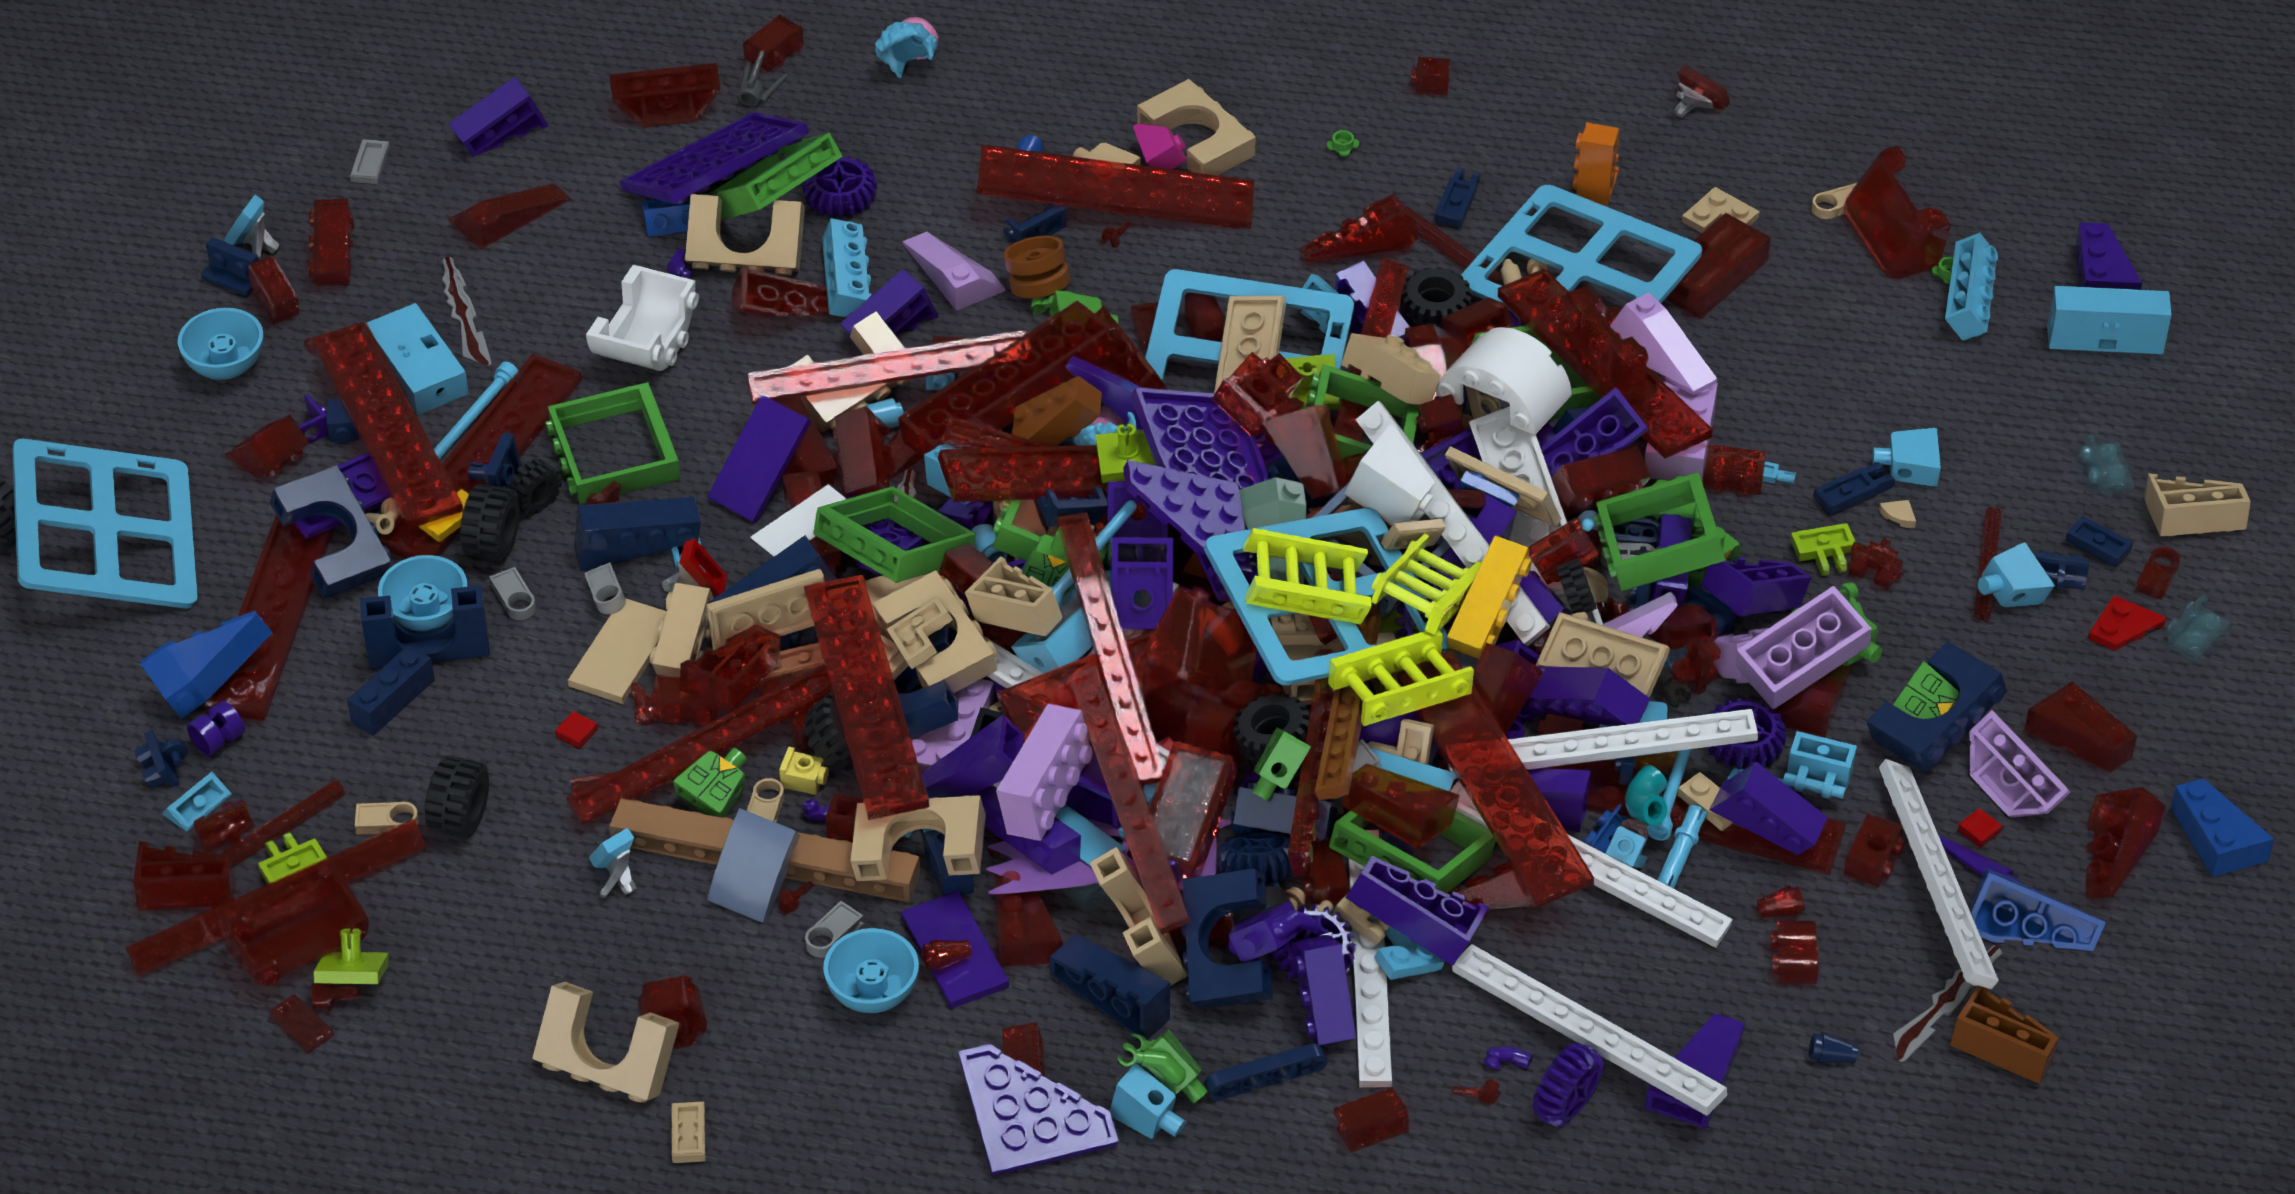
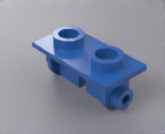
(1607, 825)

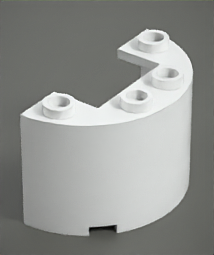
(649, 322)
(1514, 370)

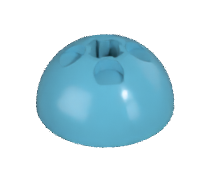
(221, 342)
(422, 591)
(871, 970)

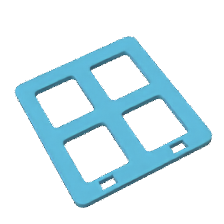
(1584, 264)
(1166, 344)
(103, 524)
(1255, 618)

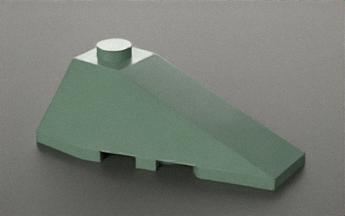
(1271, 504)

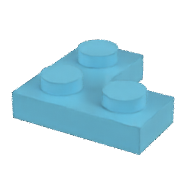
(1406, 957)

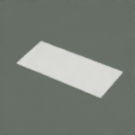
(795, 522)

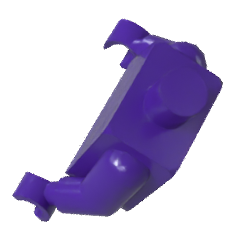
(1270, 931)

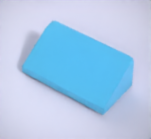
(197, 802)

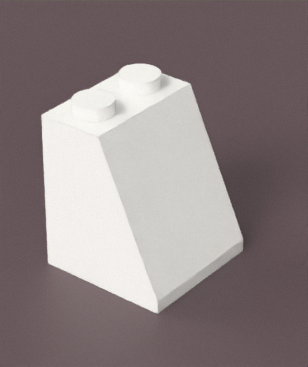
(1392, 480)

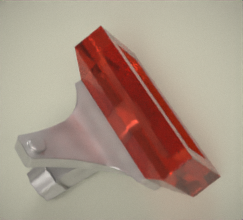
(1698, 92)

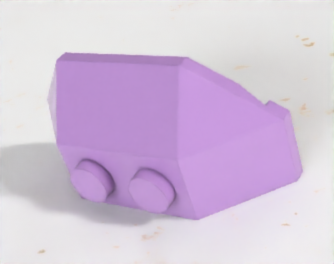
(2011, 770)

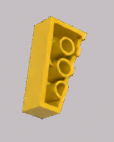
(1489, 597)

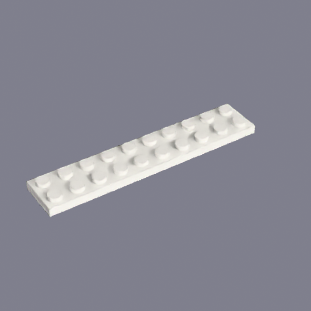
(1521, 456)

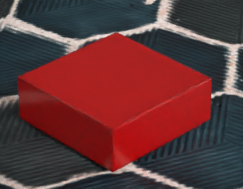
(576, 730)
(1980, 828)

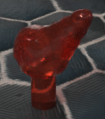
(644, 705)

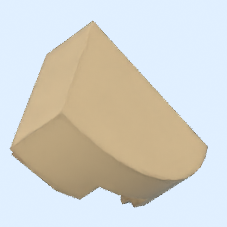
(1899, 512)

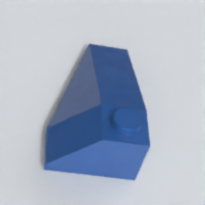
(197, 667)
(2021, 913)

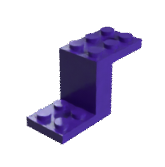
(1138, 560)

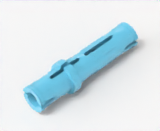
(1685, 839)

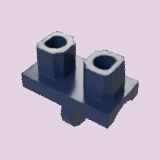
(2065, 570)
(1715, 607)
(164, 759)

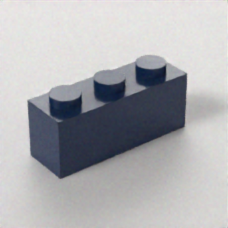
(391, 690)
(1277, 812)

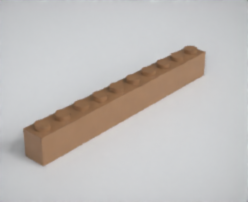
(703, 837)

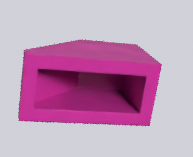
(1160, 146)

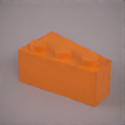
(1596, 163)

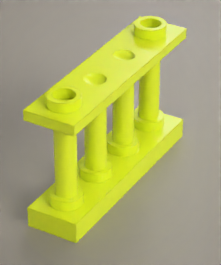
(1302, 598)
(1444, 603)
(1396, 656)

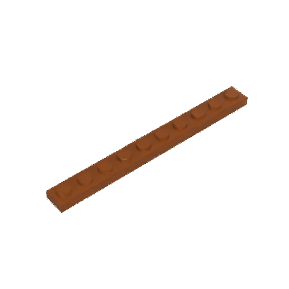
(1344, 728)

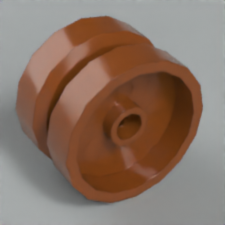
(1037, 266)

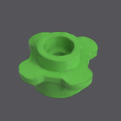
(1343, 143)
(1944, 269)

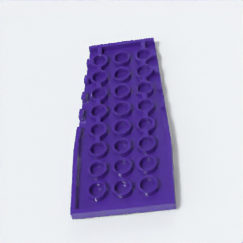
(1199, 438)

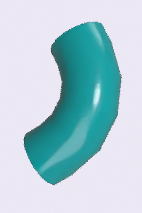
(1643, 796)

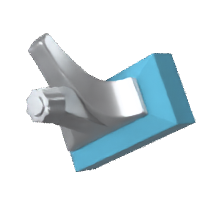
(251, 229)
(615, 856)

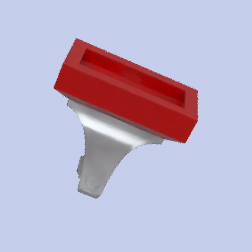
(697, 569)

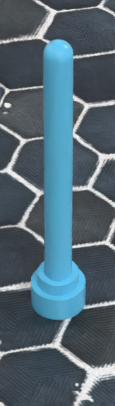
(503, 375)
(1587, 520)
(1101, 540)
(1663, 830)

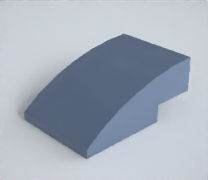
(752, 865)

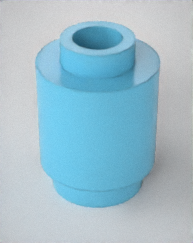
(887, 411)
(984, 542)

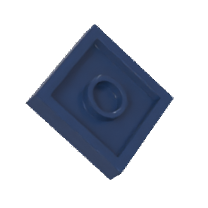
(501, 465)

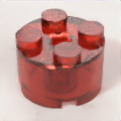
(678, 1001)

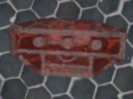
(666, 94)

